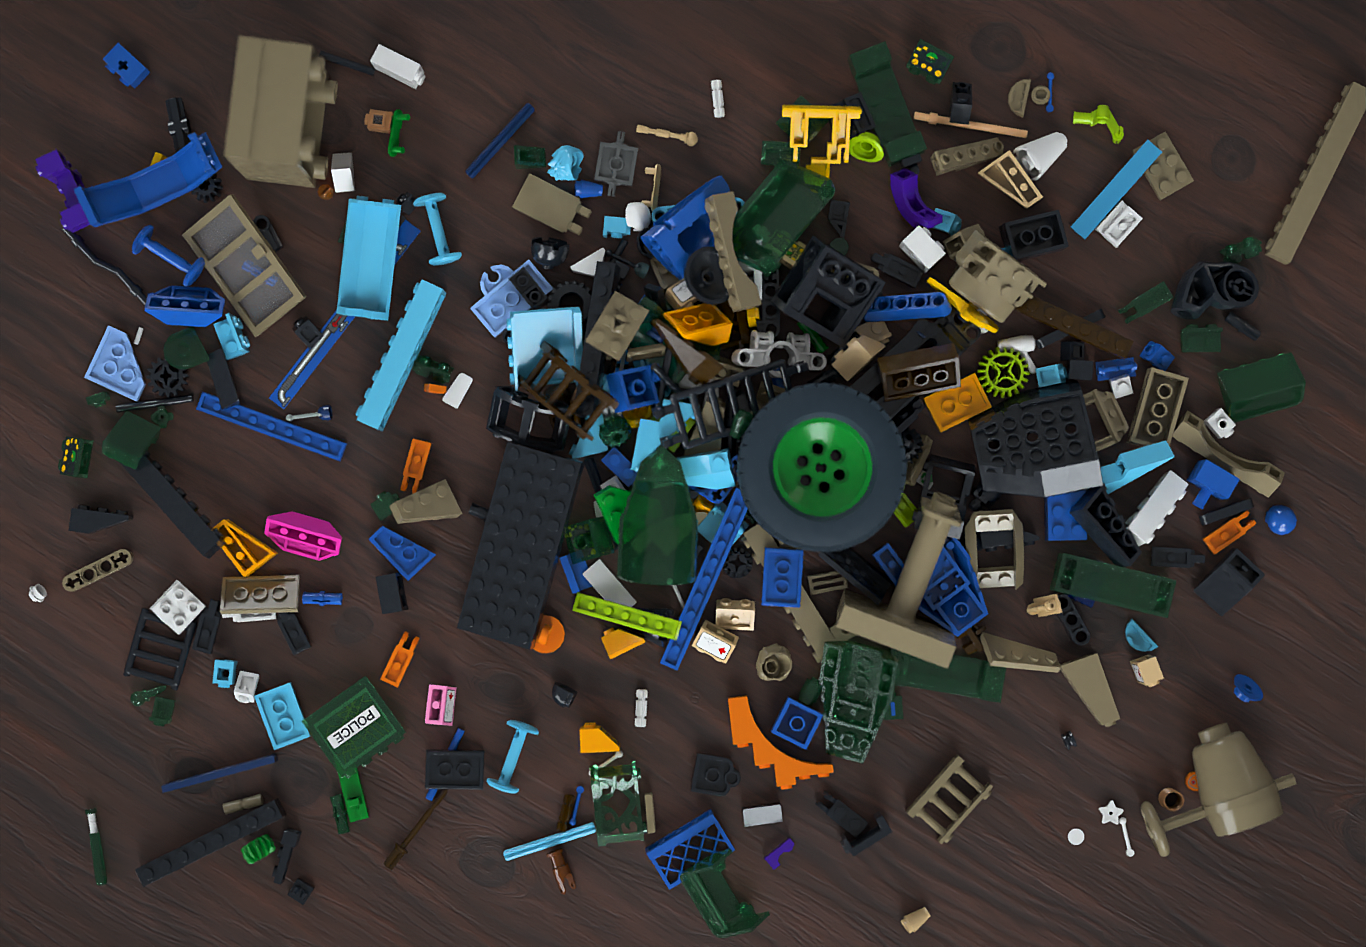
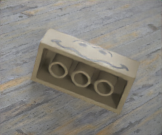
(1157, 408)

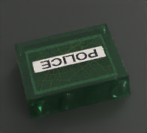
(354, 727)

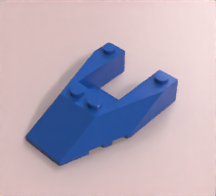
(953, 590)

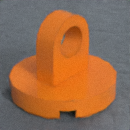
(550, 635)

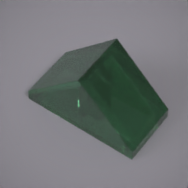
(529, 157)

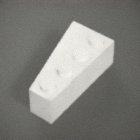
(1154, 509)

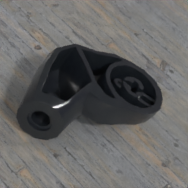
(1215, 285)

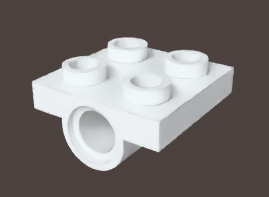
(177, 607)

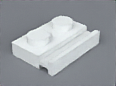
(1119, 224)

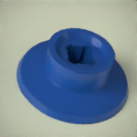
(1247, 689)

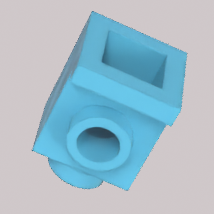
(616, 227)
(219, 667)

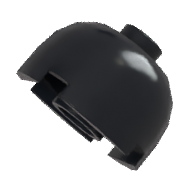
(549, 252)

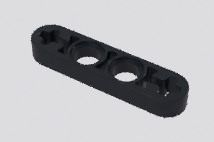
(1057, 335)

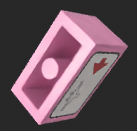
(440, 705)

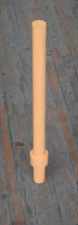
(933, 118)

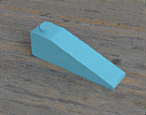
(709, 469)

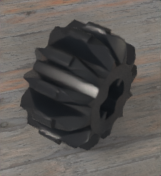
(212, 189)

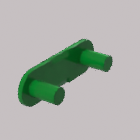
(393, 146)

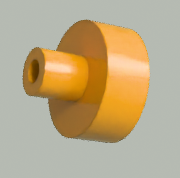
(703, 504)

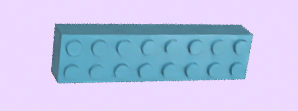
(401, 355)

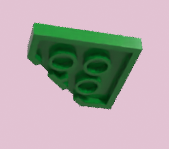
(612, 504)

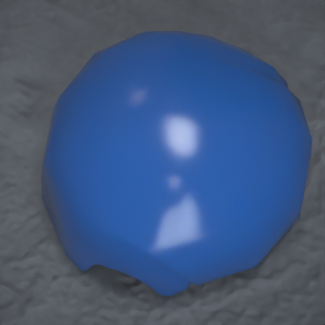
(1281, 519)

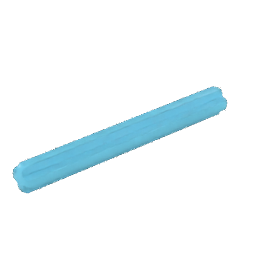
(549, 841)

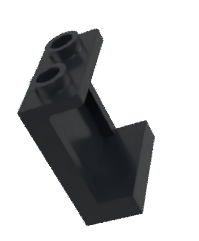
(868, 838)

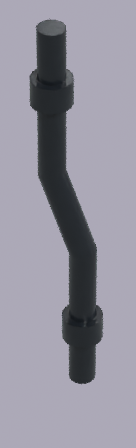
(79, 243)

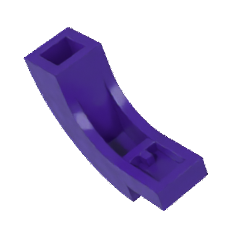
(908, 201)

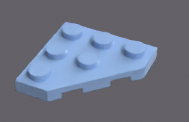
(117, 365)

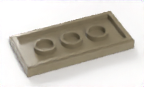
(260, 594)

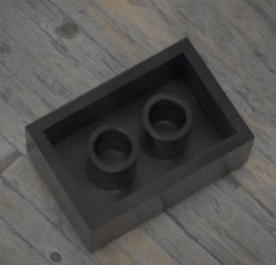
(1034, 235)

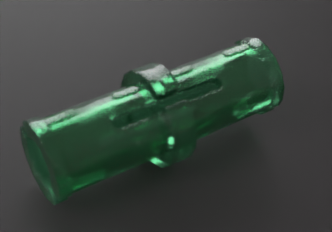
(339, 814)

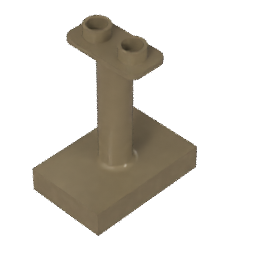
(897, 623)

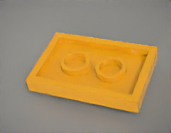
(957, 404)

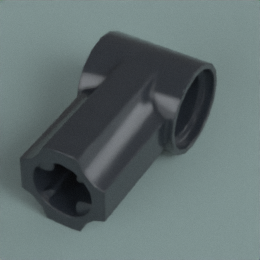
(269, 232)

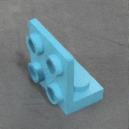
(231, 336)

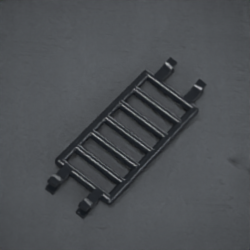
(728, 381)

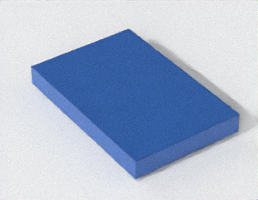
(782, 577)

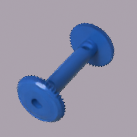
(144, 239)

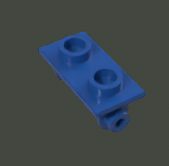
(1114, 368)

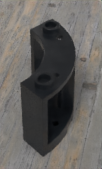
(498, 414)
(953, 465)

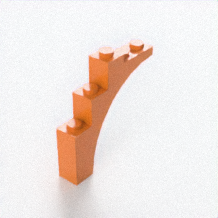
(765, 753)

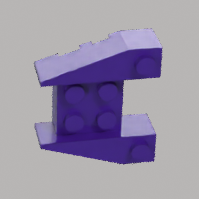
(57, 170)

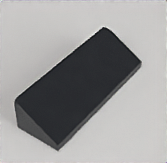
(222, 379)

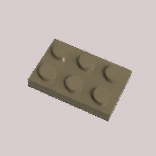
(1168, 171)

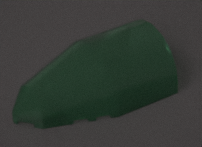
(658, 525)

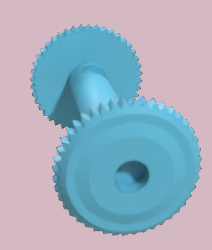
(430, 202)
(512, 757)

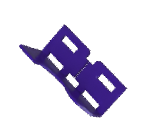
(772, 858)

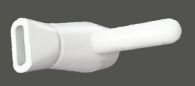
(1023, 344)

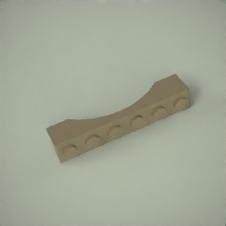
(741, 290)
(1259, 475)

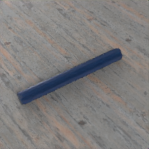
(500, 140)

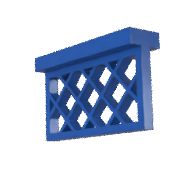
(679, 836)

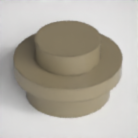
(1040, 95)

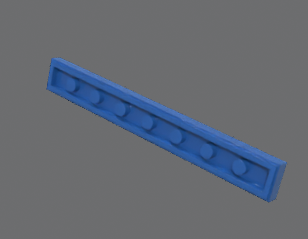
(273, 427)

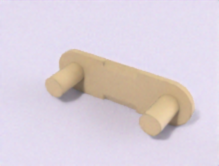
(657, 174)

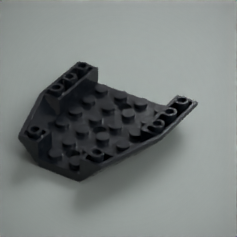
(1052, 463)

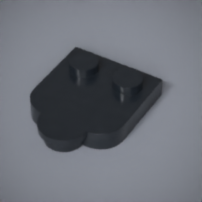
(714, 775)

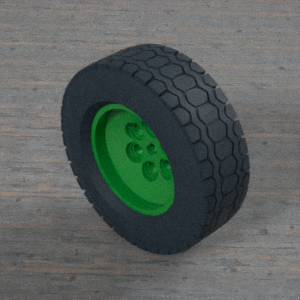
(870, 459)

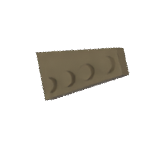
(1012, 654)

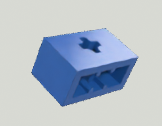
(117, 58)

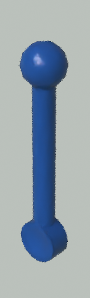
(1049, 108)
(572, 821)

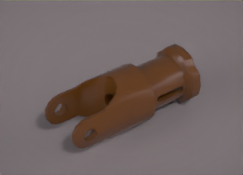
(561, 870)

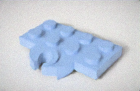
(502, 297)

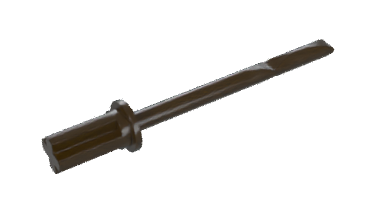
(400, 850)

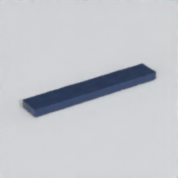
(219, 773)

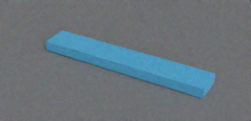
(1116, 189)

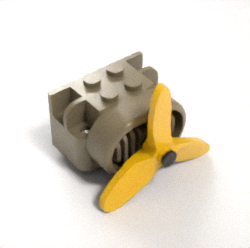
(989, 281)

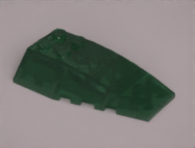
(855, 696)

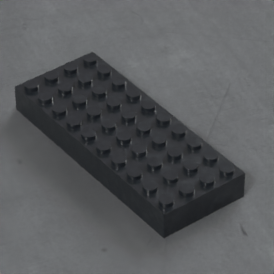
(520, 545)

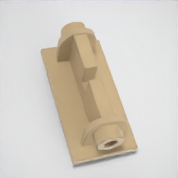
(1045, 606)

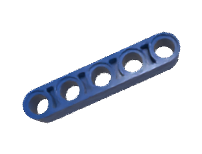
(891, 307)

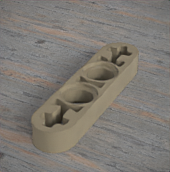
(99, 573)

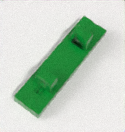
(351, 788)

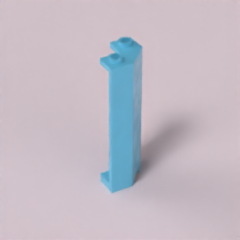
(368, 258)

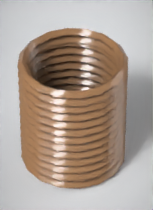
(1180, 799)

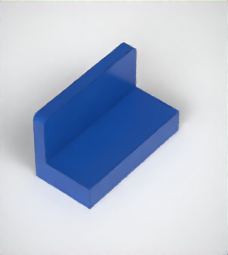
(574, 574)

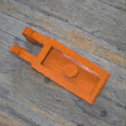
(416, 463)
(1227, 533)
(399, 661)

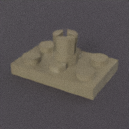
(617, 326)

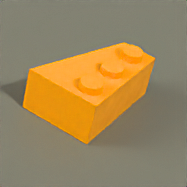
(243, 548)

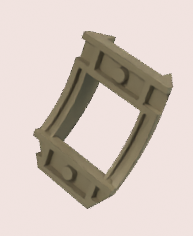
(1111, 415)
(996, 521)

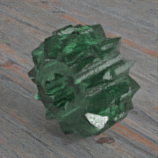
(615, 431)

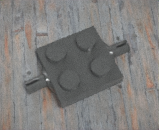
(616, 164)

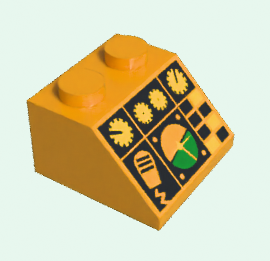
(596, 739)

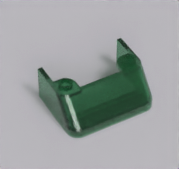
(716, 900)

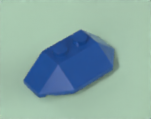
(185, 306)

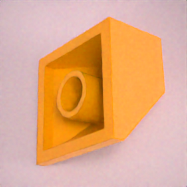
(620, 641)

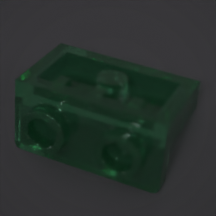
(1201, 339)

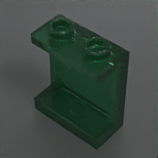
(130, 439)

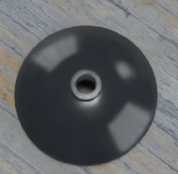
(705, 263)

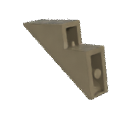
(966, 155)

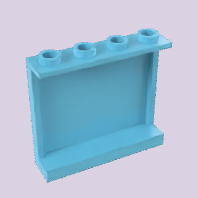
(530, 328)

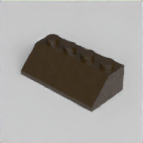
(919, 372)

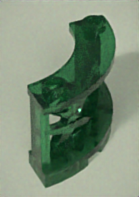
(605, 826)

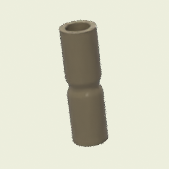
(240, 804)

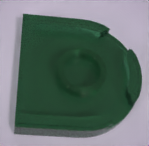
(185, 349)

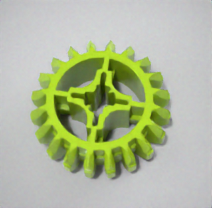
(1010, 377)

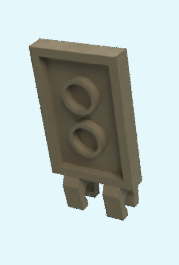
(550, 205)

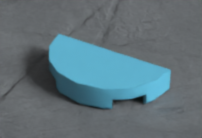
(1138, 638)

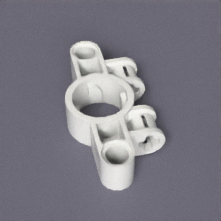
(760, 350)

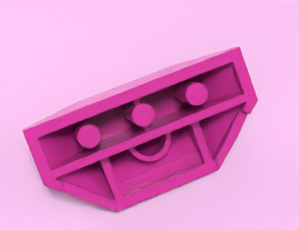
(303, 535)

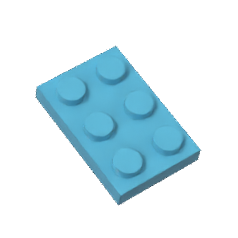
(282, 715)

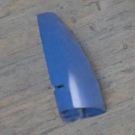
(684, 228)

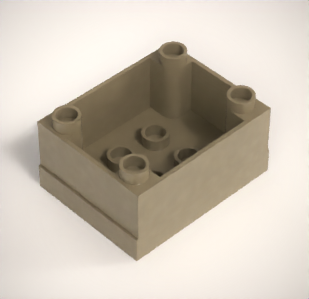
(278, 112)

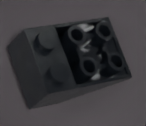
(1229, 581)

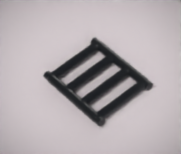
(134, 651)

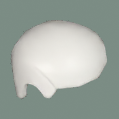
(638, 216)

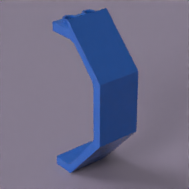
(152, 185)

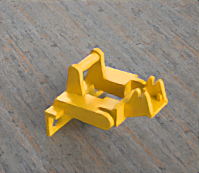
(840, 118)

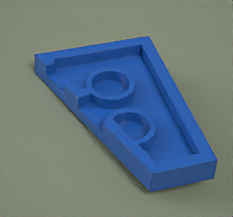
(401, 552)

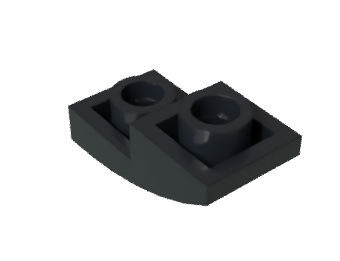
(528, 288)

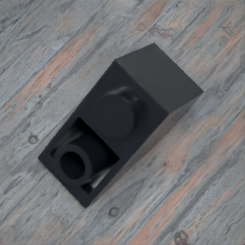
(960, 103)

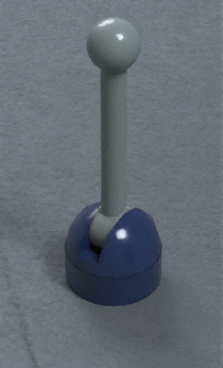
(323, 413)

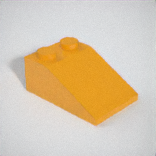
(701, 324)

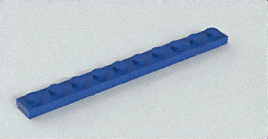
(706, 580)

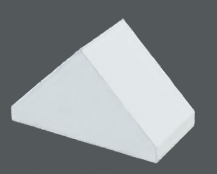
(343, 172)
(588, 265)

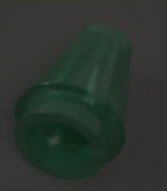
(740, 423)

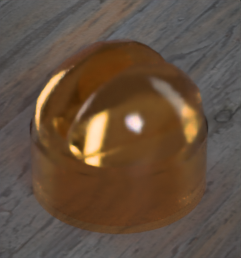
(328, 194)

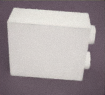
(397, 67)

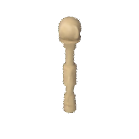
(689, 138)

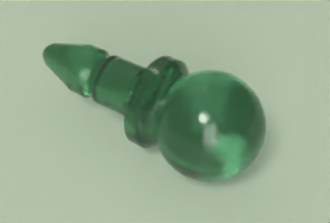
(138, 698)

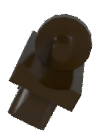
(974, 644)

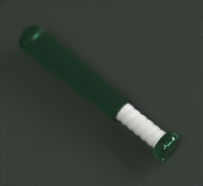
(96, 848)

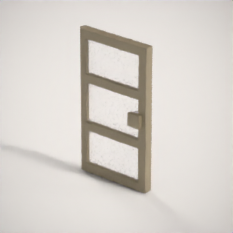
(244, 265)

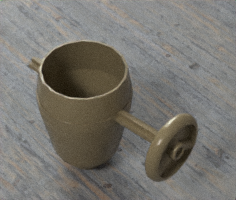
(1231, 785)

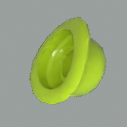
(866, 147)

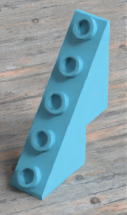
(651, 431)
(588, 447)
(1134, 464)

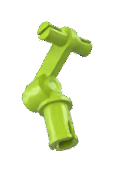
(1100, 115)

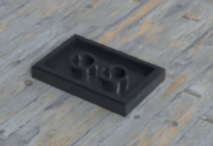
(454, 769)

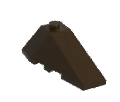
(696, 364)

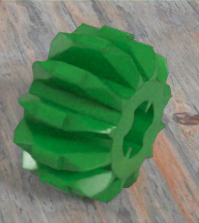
(258, 849)

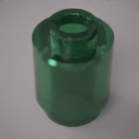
(810, 691)

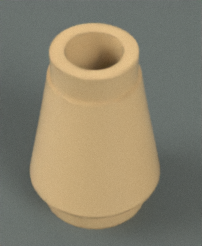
(915, 920)

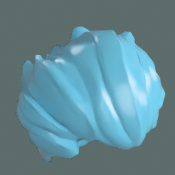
(566, 163)

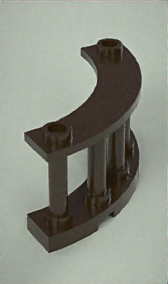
(571, 373)

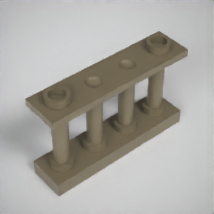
(942, 780)

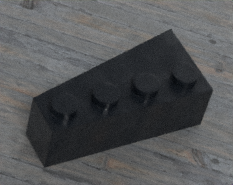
(1105, 526)

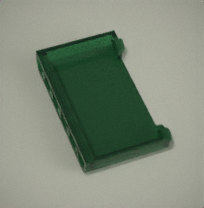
(778, 214)

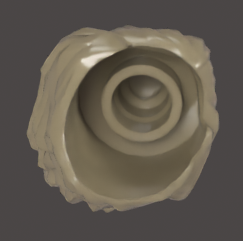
(774, 663)

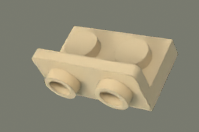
(875, 330)
(735, 614)

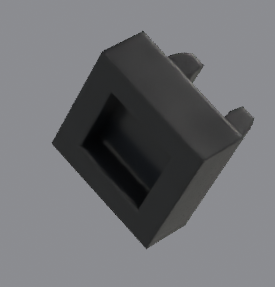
(911, 163)
(300, 891)

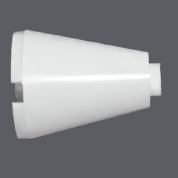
(1040, 154)

